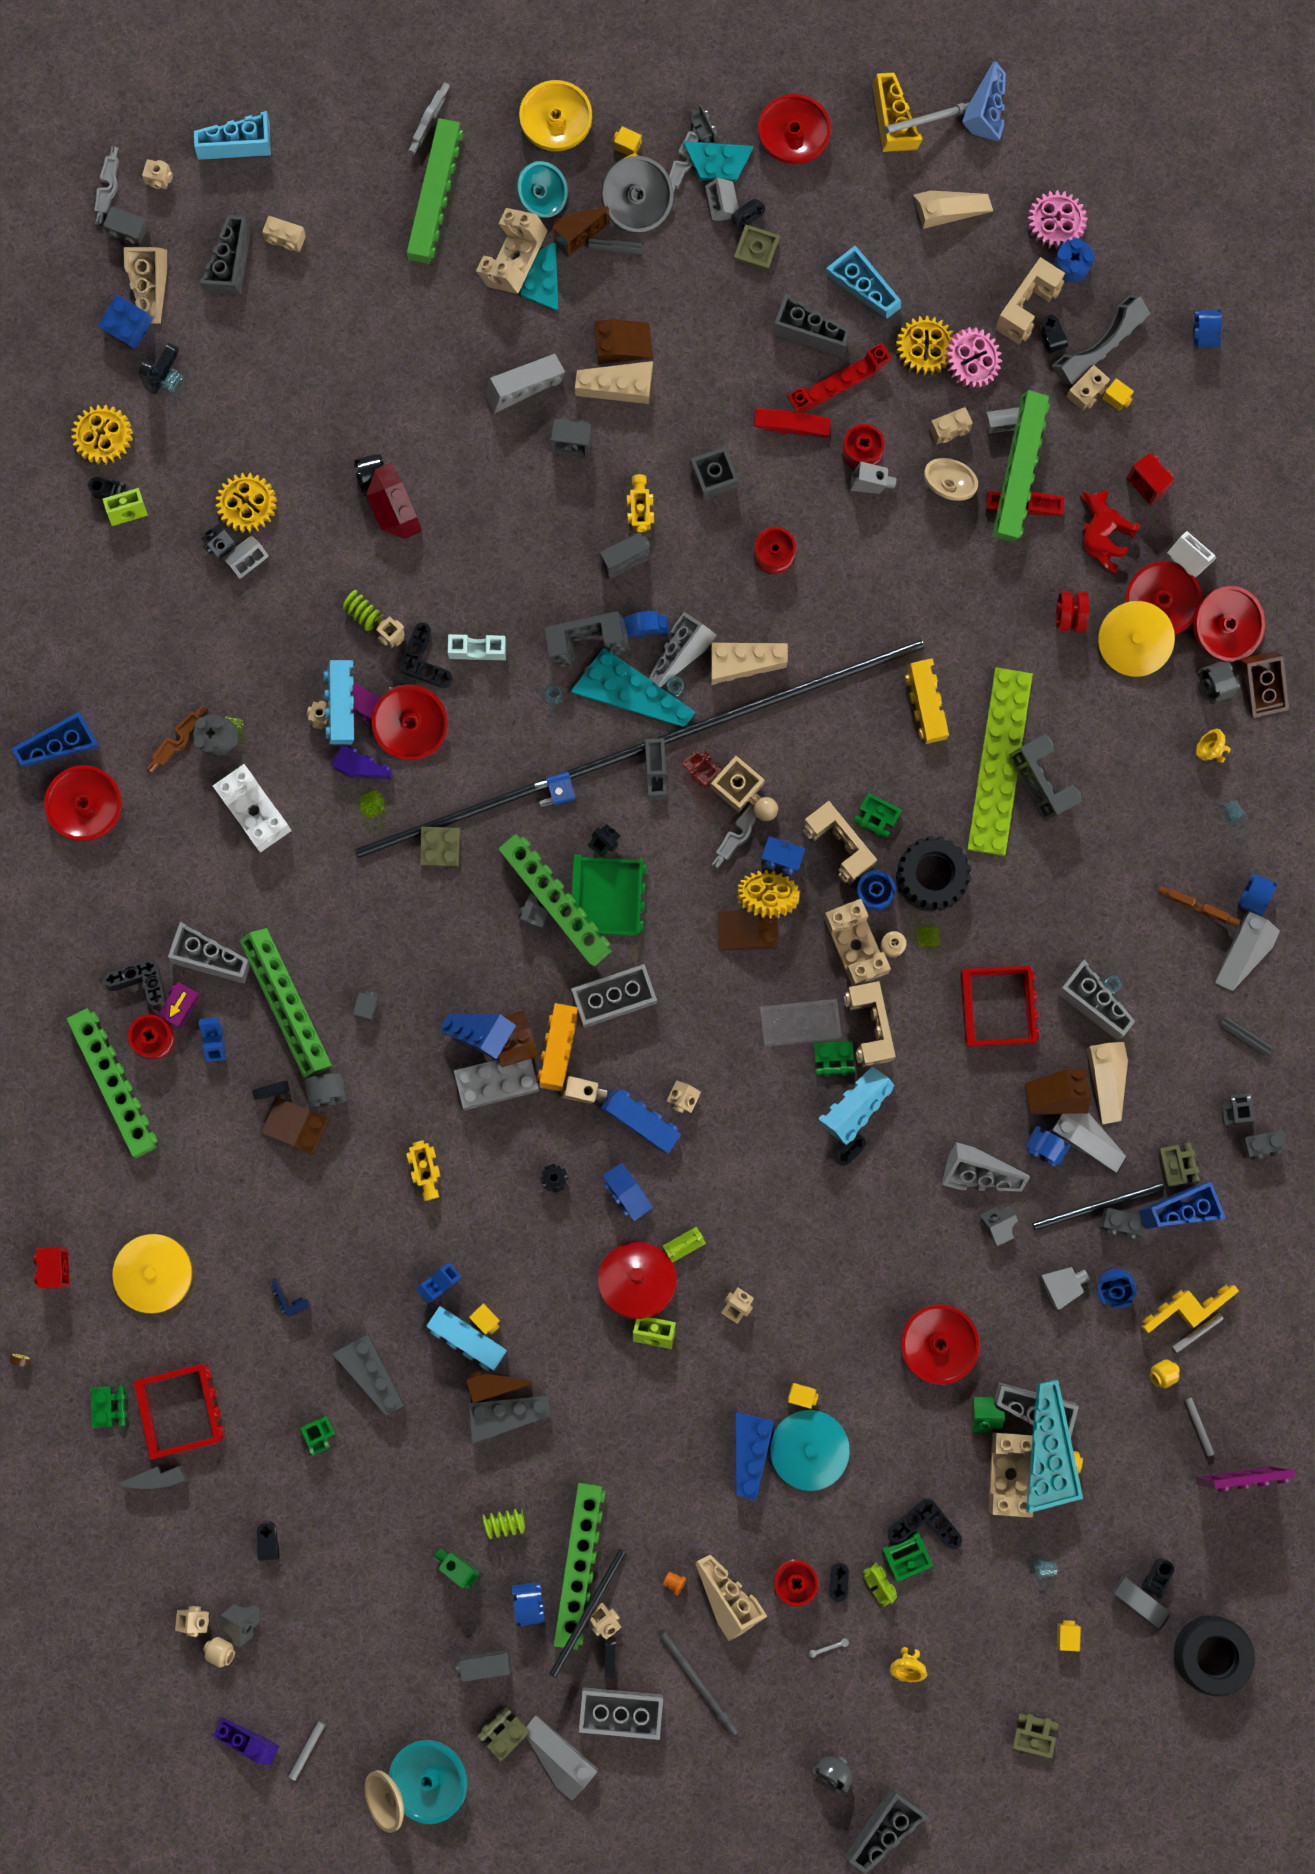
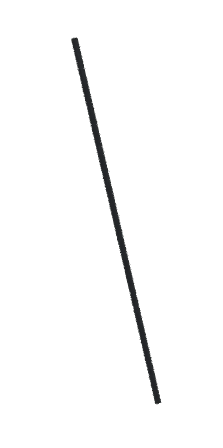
(640, 748)

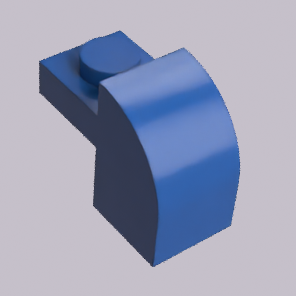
(646, 623)
(213, 1039)
(438, 1283)

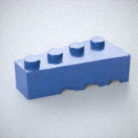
(640, 1120)

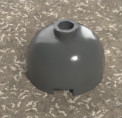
(834, 1773)

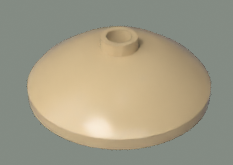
(950, 479)
(384, 1801)

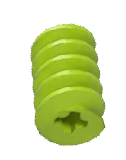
(361, 612)
(504, 1524)

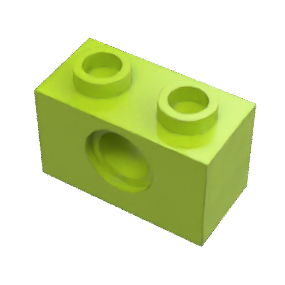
(125, 507)
(654, 1332)

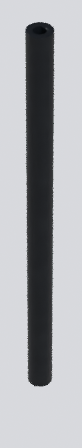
(1098, 1206)
(587, 1613)

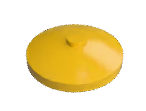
(555, 115)
(1136, 639)
(152, 1273)

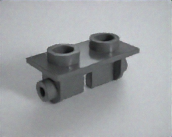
(701, 118)

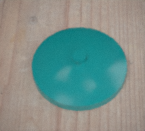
(809, 1450)
(429, 1780)

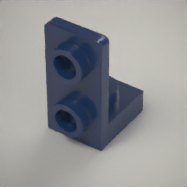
(297, 1305)

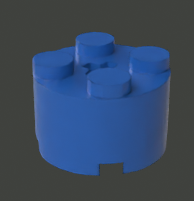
(1074, 260)
(1207, 328)
(879, 881)
(1258, 894)
(1047, 1146)
(528, 1604)

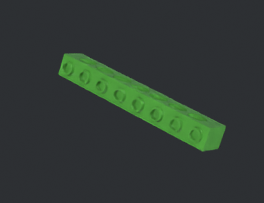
(512, 851)
(285, 1003)
(78, 1024)
(584, 1492)

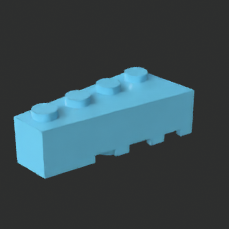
(234, 139)
(861, 279)
(340, 702)
(857, 1106)
(466, 1338)

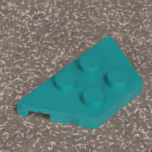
(717, 160)
(541, 279)

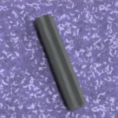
(615, 246)
(1245, 1036)

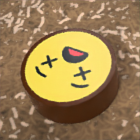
(20, 1360)

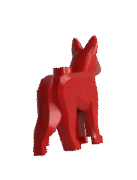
(1103, 524)

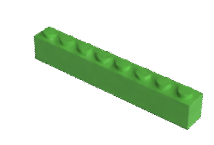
(434, 191)
(1020, 466)

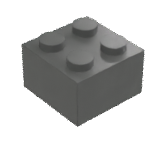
(571, 437)
(714, 473)

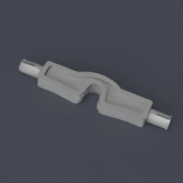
(430, 113)
(680, 168)
(108, 176)
(734, 840)

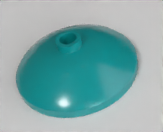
(550, 185)

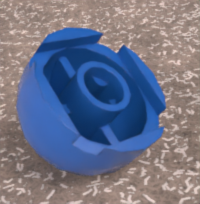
(1116, 1288)

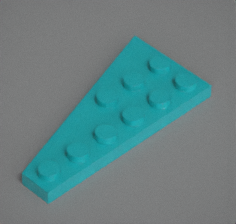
(623, 687)
(1052, 1461)

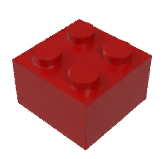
(1150, 478)
(52, 1268)

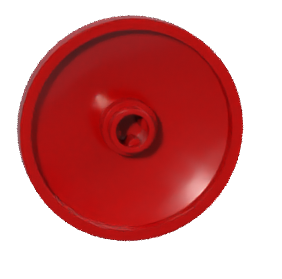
(794, 129)
(1168, 588)
(1229, 623)
(409, 722)
(83, 803)
(637, 1280)
(940, 1344)

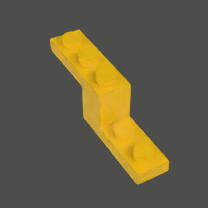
(1188, 1308)

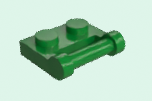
(910, 1563)

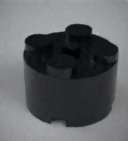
(366, 468)

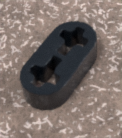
(748, 212)
(271, 1090)
(853, 1154)
(843, 1583)
(610, 1657)

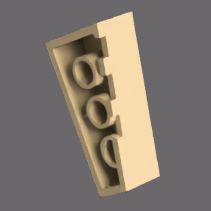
(616, 383)
(746, 659)

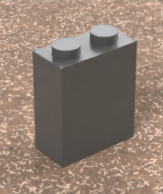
(625, 555)
(484, 1665)

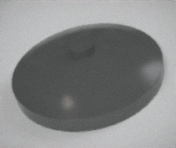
(637, 194)

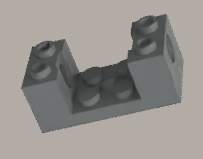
(609, 625)
(1038, 787)

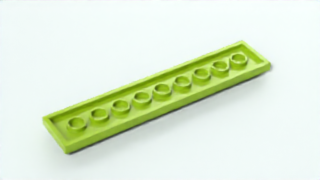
(996, 772)

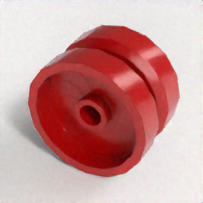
(862, 444)
(774, 561)
(1072, 611)
(143, 1028)
(801, 1593)

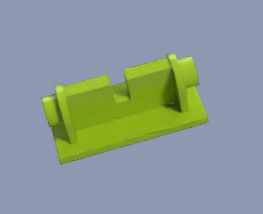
(684, 1244)
(876, 1576)

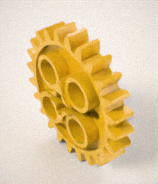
(908, 344)
(117, 439)
(257, 490)
(768, 894)

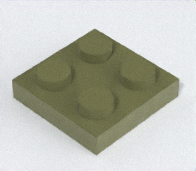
(756, 247)
(440, 846)

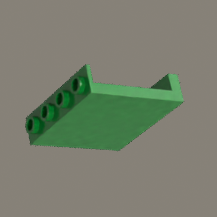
(610, 893)

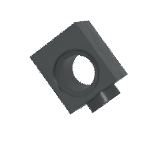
(366, 1005)

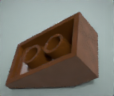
(577, 228)
(622, 341)
(1265, 683)
(747, 932)
(521, 1042)
(1059, 1093)
(295, 1126)
(490, 1385)

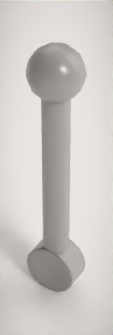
(844, 1642)

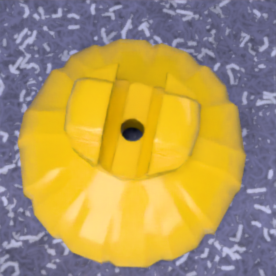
(1212, 746)
(908, 1667)

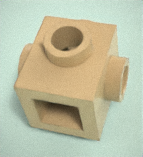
(157, 174)
(390, 626)
(312, 713)
(683, 1097)
(737, 1305)
(192, 1621)
(604, 1621)

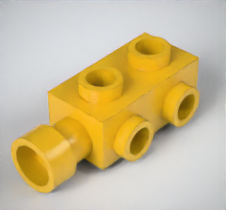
(640, 511)
(422, 1166)

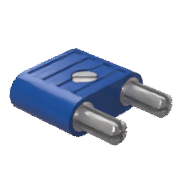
(559, 787)

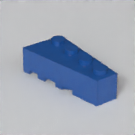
(59, 741)
(479, 1031)
(1187, 1207)
(751, 1448)

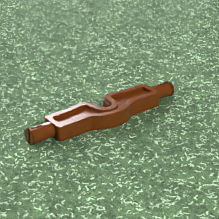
(169, 746)
(1192, 904)

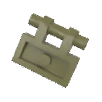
(1173, 1164)
(508, 1738)
(1032, 1741)

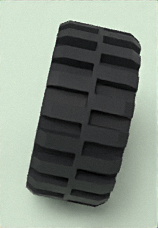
(938, 849)

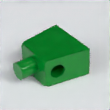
(464, 1572)

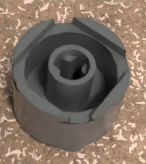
(1217, 682)
(215, 735)
(325, 1090)

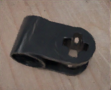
(1053, 337)
(108, 488)
(267, 1545)
(1158, 1579)

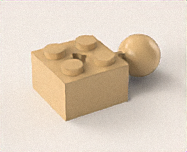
(738, 797)

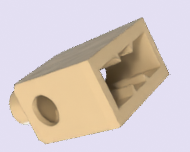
(574, 1090)

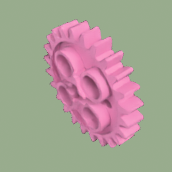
(1056, 204)
(965, 341)

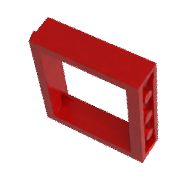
(1030, 997)
(147, 1418)

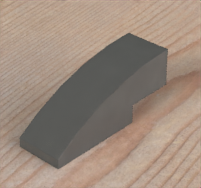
(656, 769)
(156, 1478)
(1140, 1602)

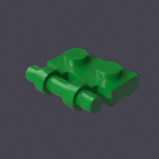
(880, 810)
(834, 1052)
(101, 1406)

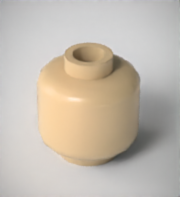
(888, 940)
(219, 1652)

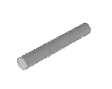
(1197, 1333)
(1199, 1427)
(306, 1751)

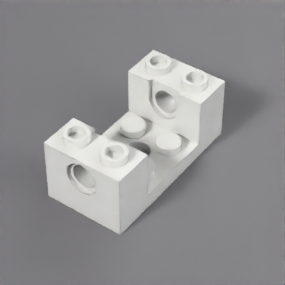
(240, 793)

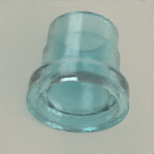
(554, 701)
(1235, 812)
(1045, 1569)

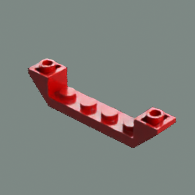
(840, 381)

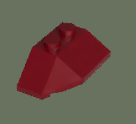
(391, 503)

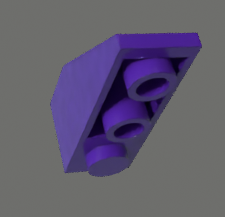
(356, 766)
(246, 1742)

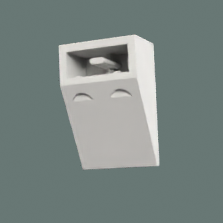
(1191, 554)

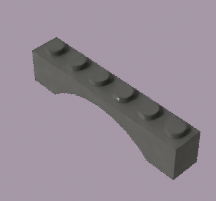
(1127, 316)

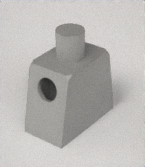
(871, 478)
(1063, 1286)

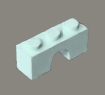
(477, 649)

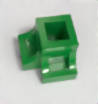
(986, 1415)
(316, 1435)

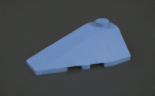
(984, 109)

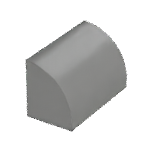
(721, 199)
(1001, 420)
(245, 556)

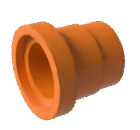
(674, 1582)

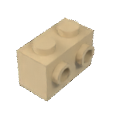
(284, 234)
(1088, 388)
(951, 425)

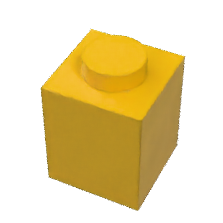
(627, 141)
(1118, 395)
(485, 1319)
(802, 1395)
(1068, 1636)

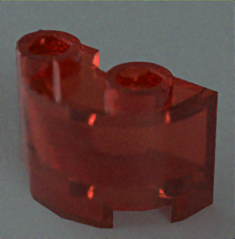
(701, 767)

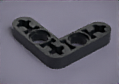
(153, 375)
(419, 665)
(146, 977)
(930, 1518)

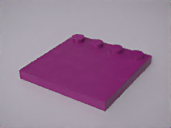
(1245, 1477)

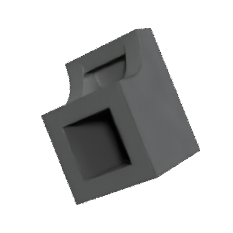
(533, 914)
(1239, 1111)
(999, 1224)
(239, 1623)

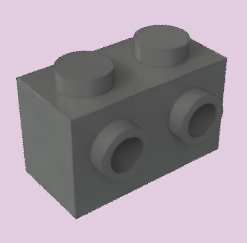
(125, 226)
(1262, 1144)
(1121, 1222)

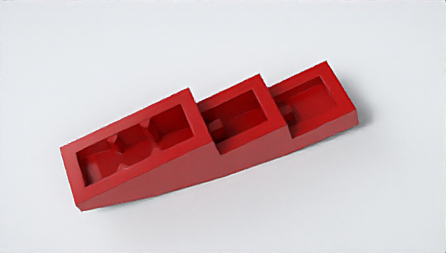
(792, 422)
(1038, 503)

